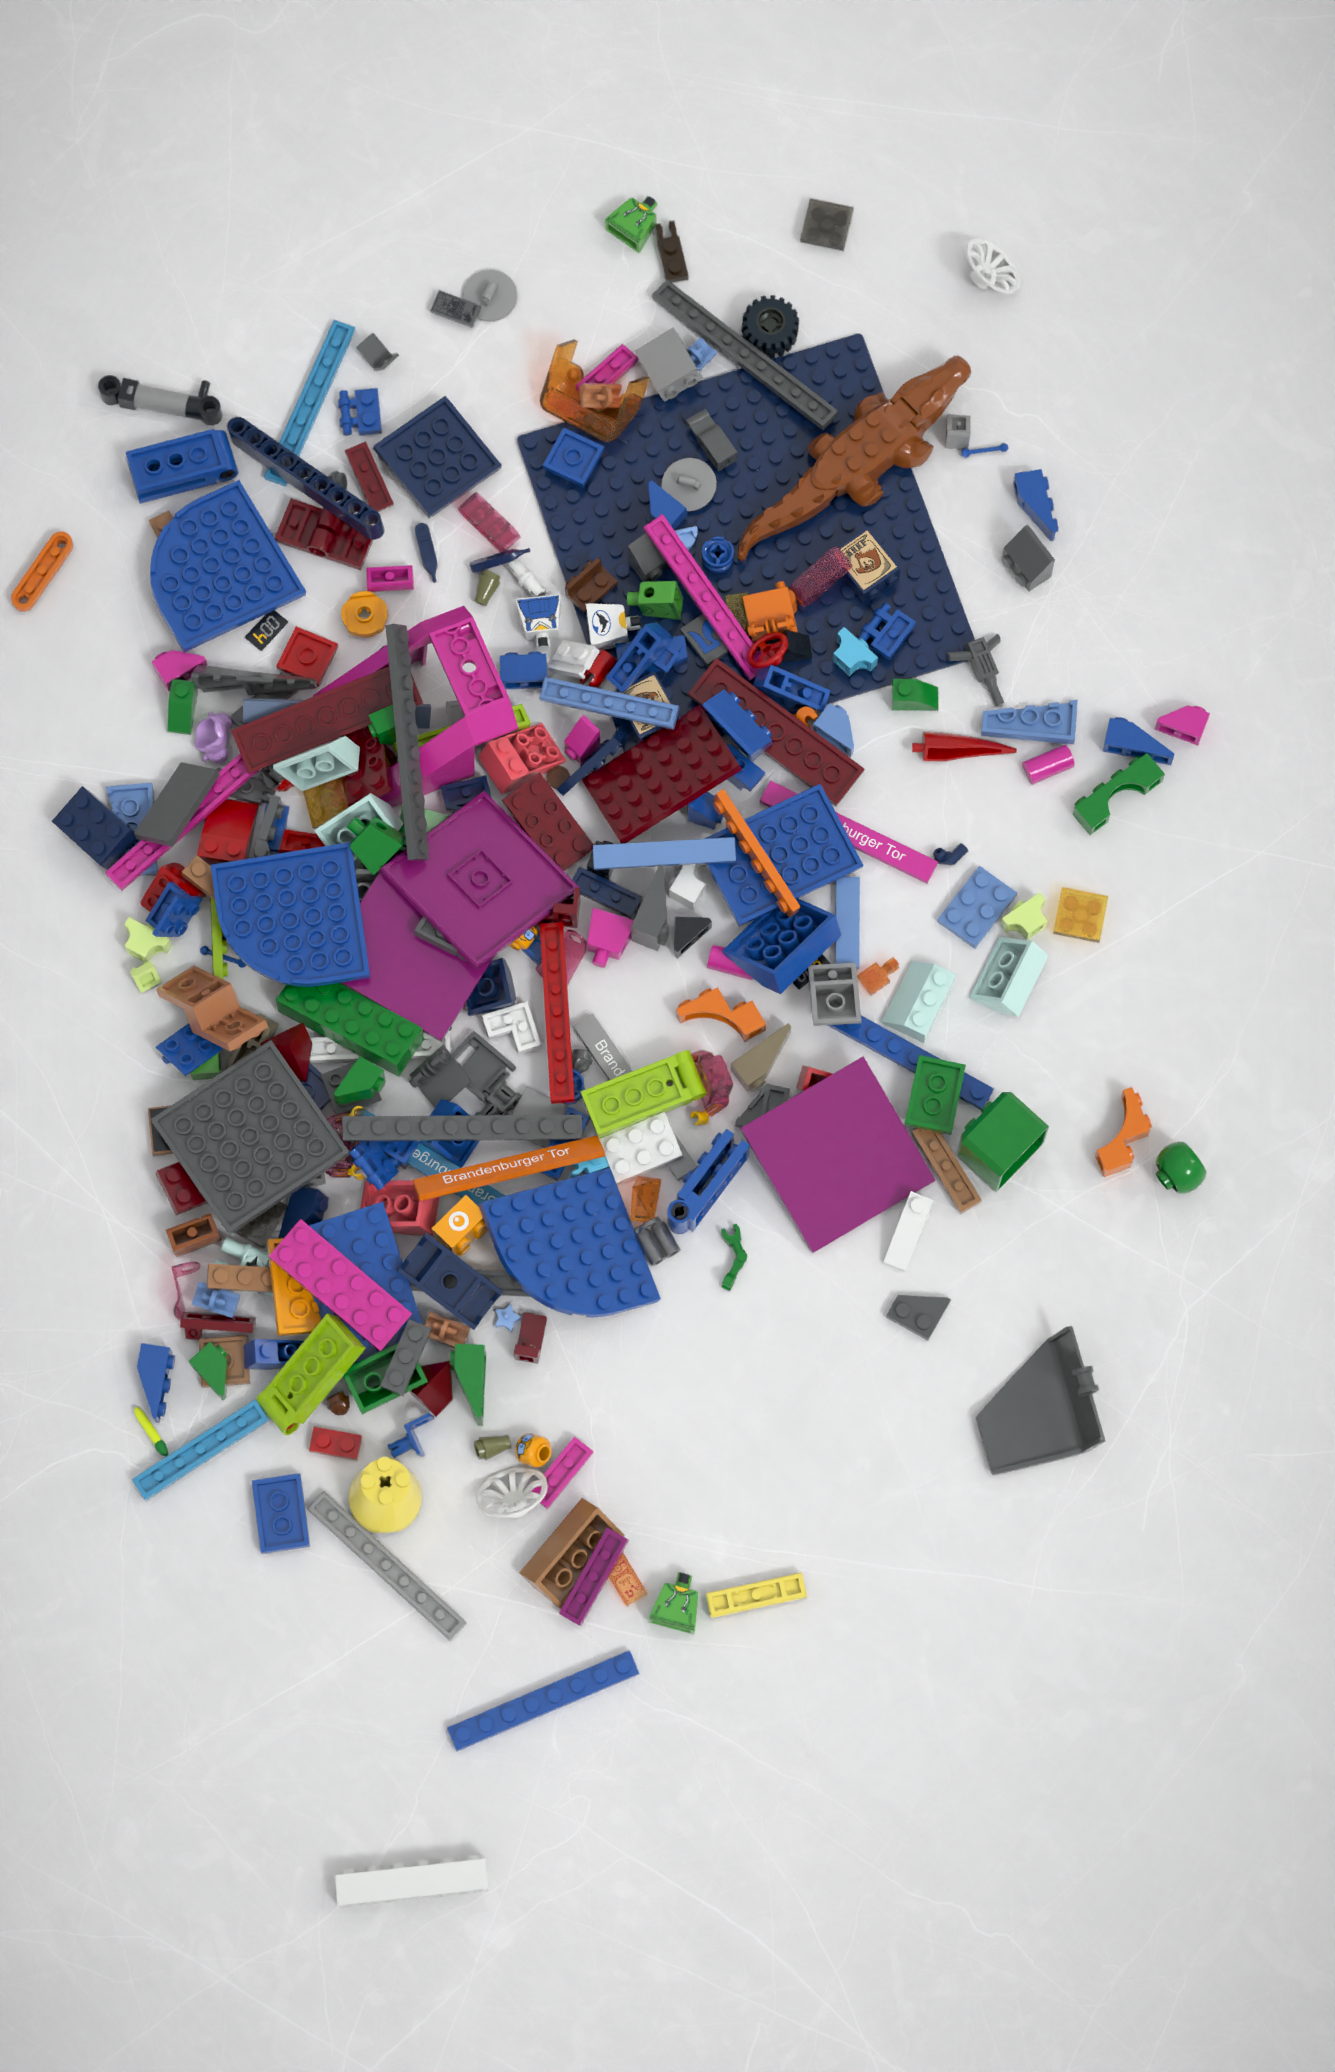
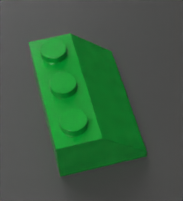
(367, 1375)

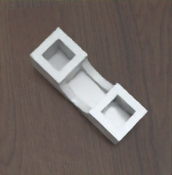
(686, 887)

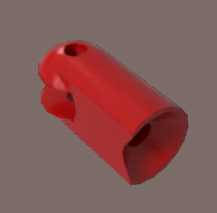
(600, 669)

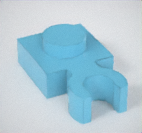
(590, 1166)

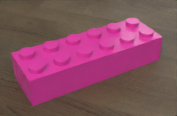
(340, 1285)

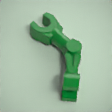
(740, 1254)

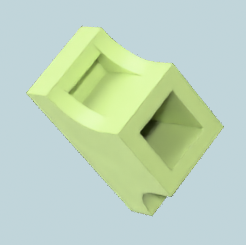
(1026, 917)
(142, 942)

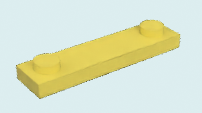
(756, 1595)

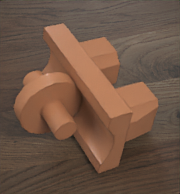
(599, 395)
(446, 1330)

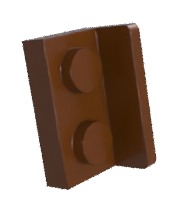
(589, 585)

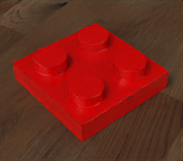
(307, 655)

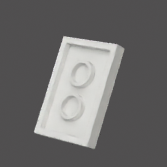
(641, 1147)

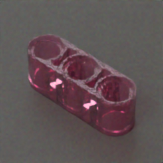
(489, 522)
(820, 576)

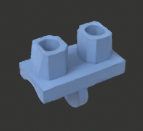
(701, 353)
(216, 1300)

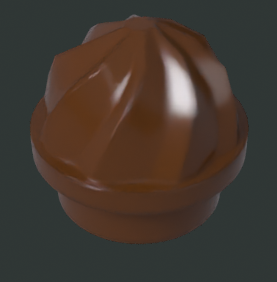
(338, 1403)

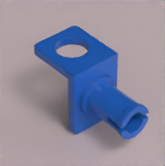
(410, 1441)

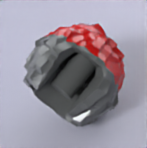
(274, 780)

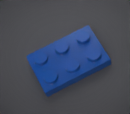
(280, 1513)

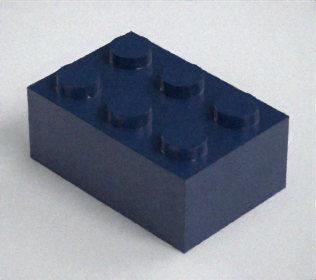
(95, 828)

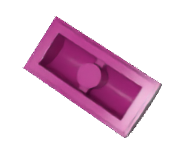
(390, 578)
(1048, 764)
(719, 962)

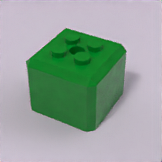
(1001, 1139)

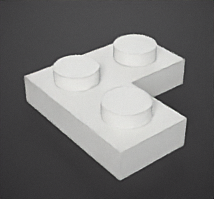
(514, 1020)

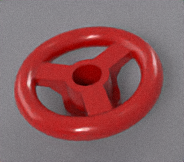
(770, 653)

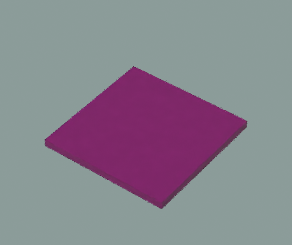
(481, 880)
(407, 971)
(837, 1154)

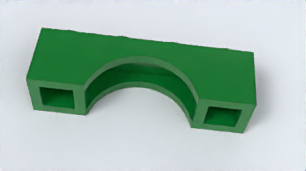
(1140, 776)

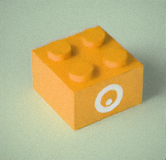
(460, 1226)

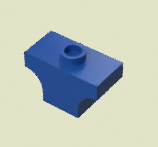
(750, 773)

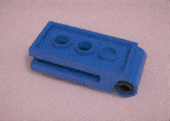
(181, 465)
(690, 1208)

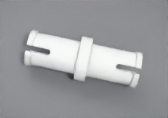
(526, 578)

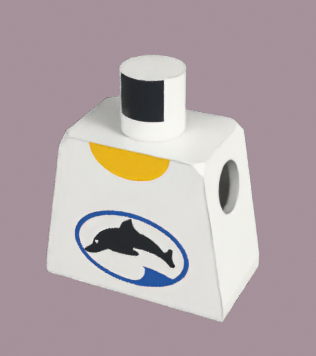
(609, 625)

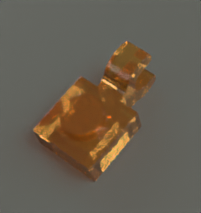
(875, 977)

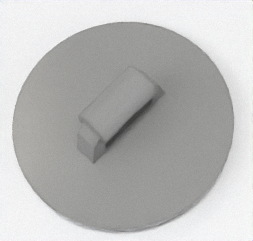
(493, 292)
(690, 483)

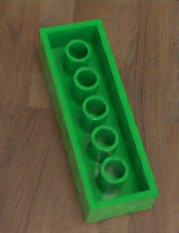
(353, 1023)

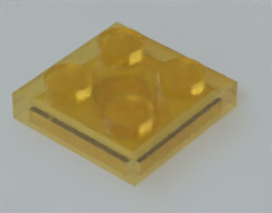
(326, 801)
(1080, 915)

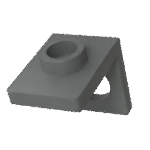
(376, 353)

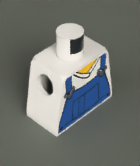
(540, 619)

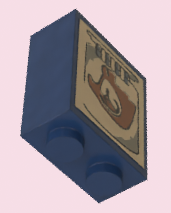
(871, 565)
(647, 687)

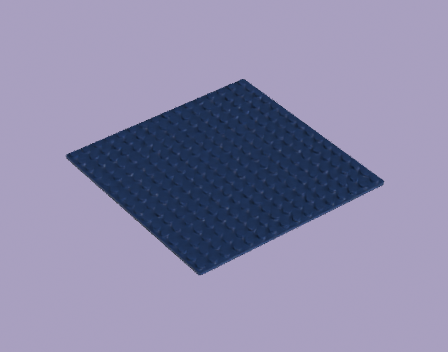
(770, 461)

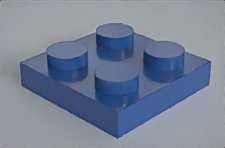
(573, 457)

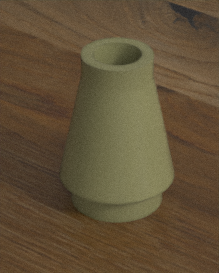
(487, 585)
(491, 1446)

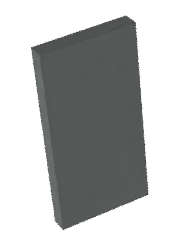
(176, 804)

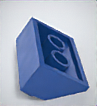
(738, 724)

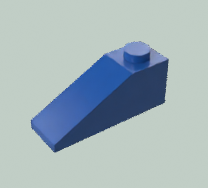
(639, 656)
(791, 688)
(1130, 740)

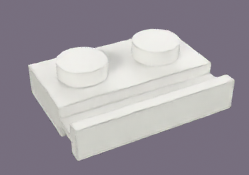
(573, 659)

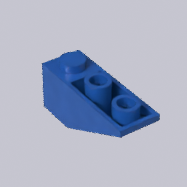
(1033, 499)
(269, 1353)
(153, 1370)

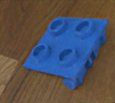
(187, 1050)

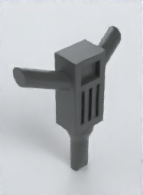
(982, 663)

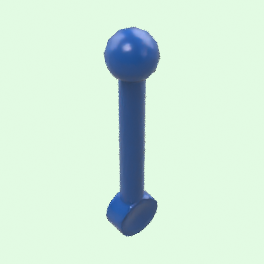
(965, 452)
(205, 950)

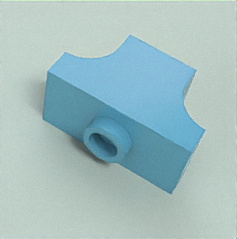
(853, 653)

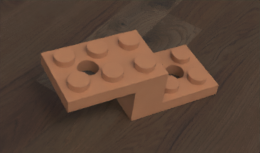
(212, 1008)

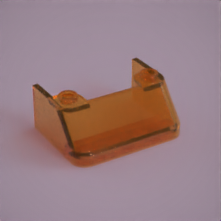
(562, 399)

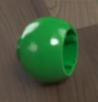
(1179, 1168)

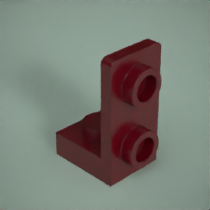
(530, 1338)

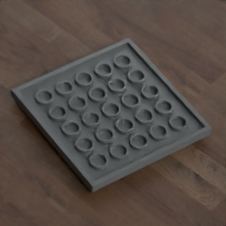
(250, 1137)

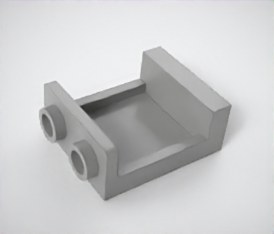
(668, 364)

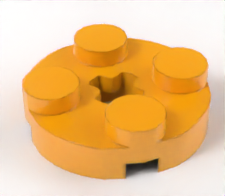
(364, 627)

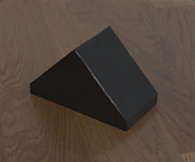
(798, 646)
(688, 932)

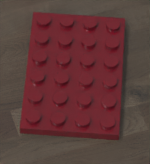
(661, 775)

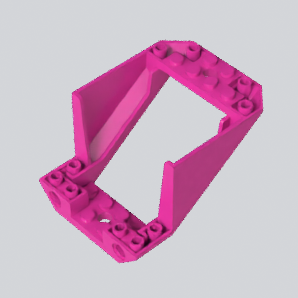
(479, 693)

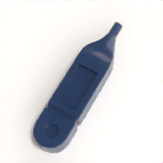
(426, 549)
(496, 559)

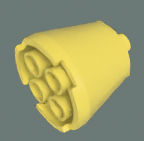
(385, 1496)

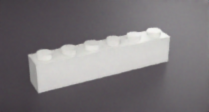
(412, 1882)

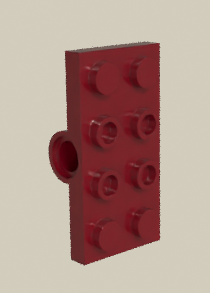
(322, 534)
(373, 767)
(548, 822)
(179, 1188)

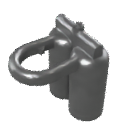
(656, 1241)

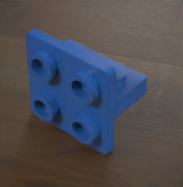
(173, 911)

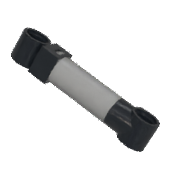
(133, 395)

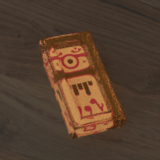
(627, 1582)

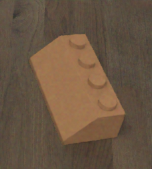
(566, 1552)

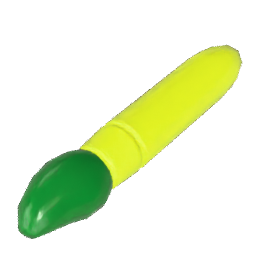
(160, 1445)

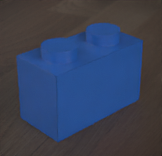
(523, 670)

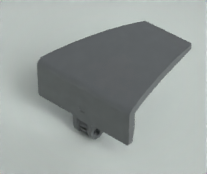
(1042, 1410)

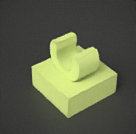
(145, 976)

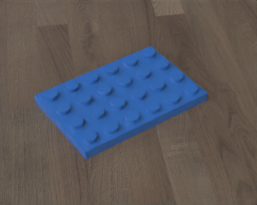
(802, 843)
(369, 1244)

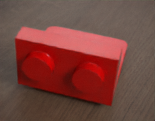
(168, 873)

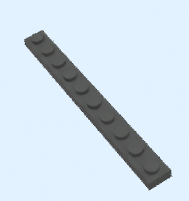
(745, 354)
(407, 742)
(461, 1128)

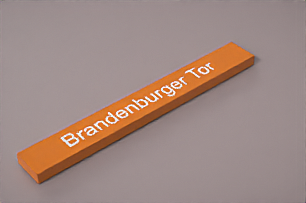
(508, 1168)

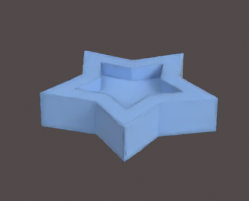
(506, 1317)

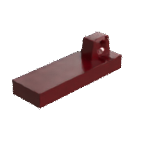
(369, 477)
(196, 1322)

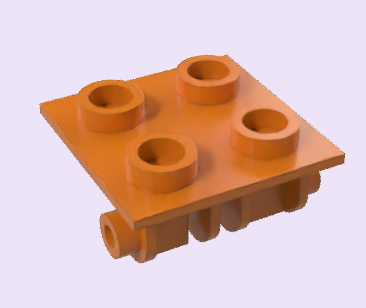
(769, 612)

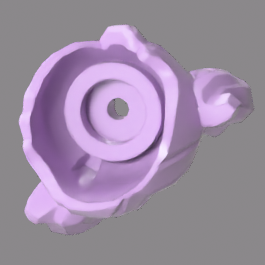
(213, 737)

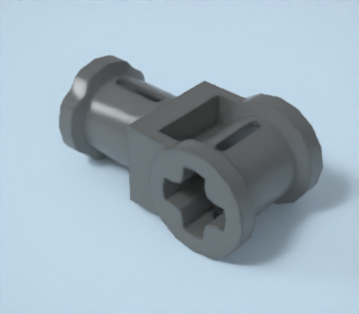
(500, 1100)

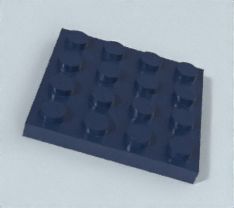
(437, 457)

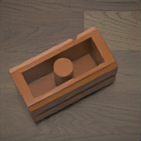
(193, 1235)

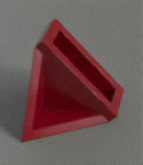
(295, 1048)
(438, 1391)

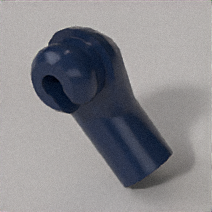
(950, 858)

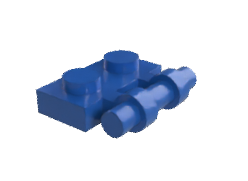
(368, 412)
(893, 633)
(373, 1163)

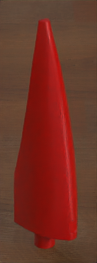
(948, 747)

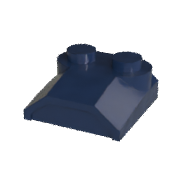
(493, 990)

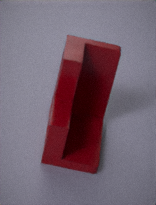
(566, 912)

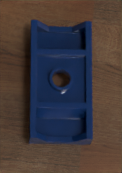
(431, 1263)

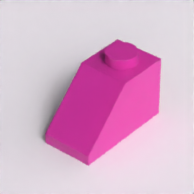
(176, 666)
(1185, 723)
(582, 740)

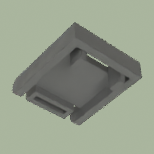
(484, 1067)

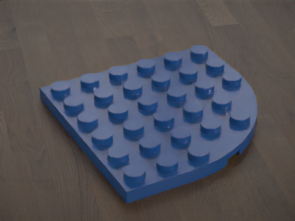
(218, 568)
(295, 915)
(572, 1246)

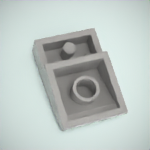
(834, 994)

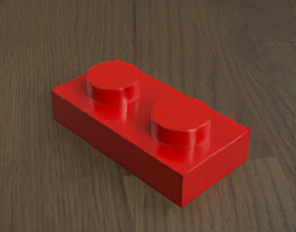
(335, 1443)

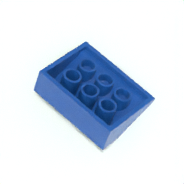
(782, 947)

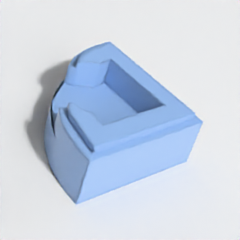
(687, 536)

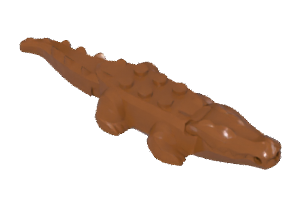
(853, 461)

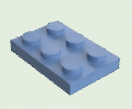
(977, 907)

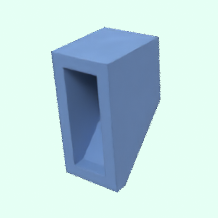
(835, 728)

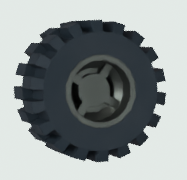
(770, 325)

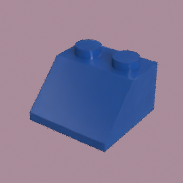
(454, 1151)

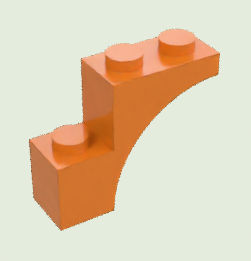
(712, 1005)
(1136, 1125)

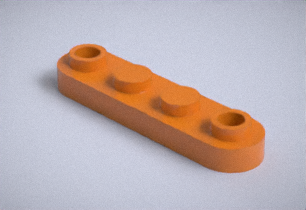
(42, 571)

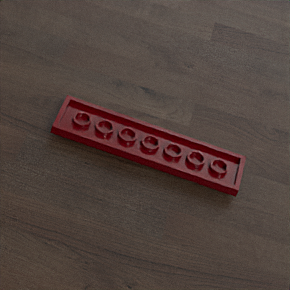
(315, 720)
(794, 743)

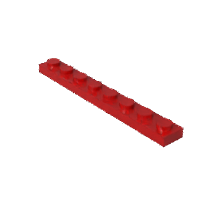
(557, 1013)

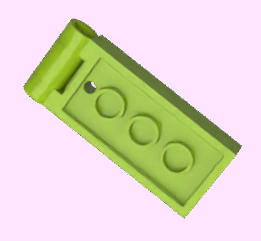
(643, 1093)
(310, 1374)

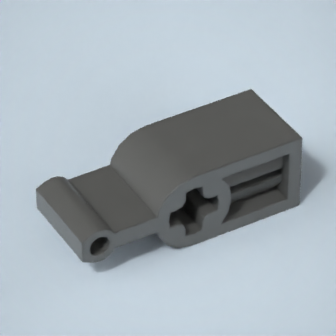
(712, 440)

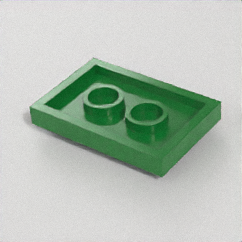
(935, 1094)

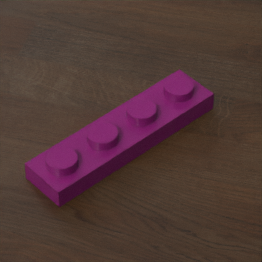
(594, 1576)

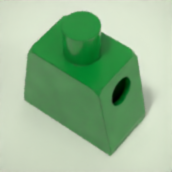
(374, 842)

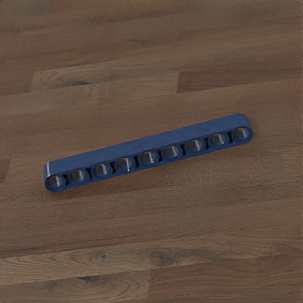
(310, 486)

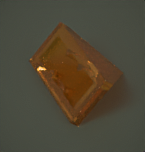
(644, 1198)

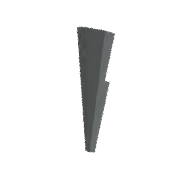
(255, 683)

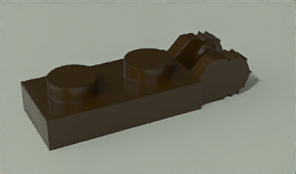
(671, 254)

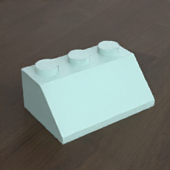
(320, 764)
(335, 829)
(1009, 976)
(919, 999)

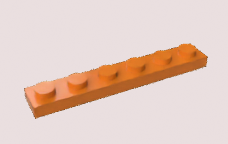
(760, 860)

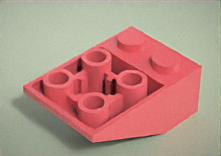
(520, 757)

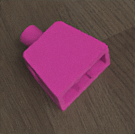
(608, 936)

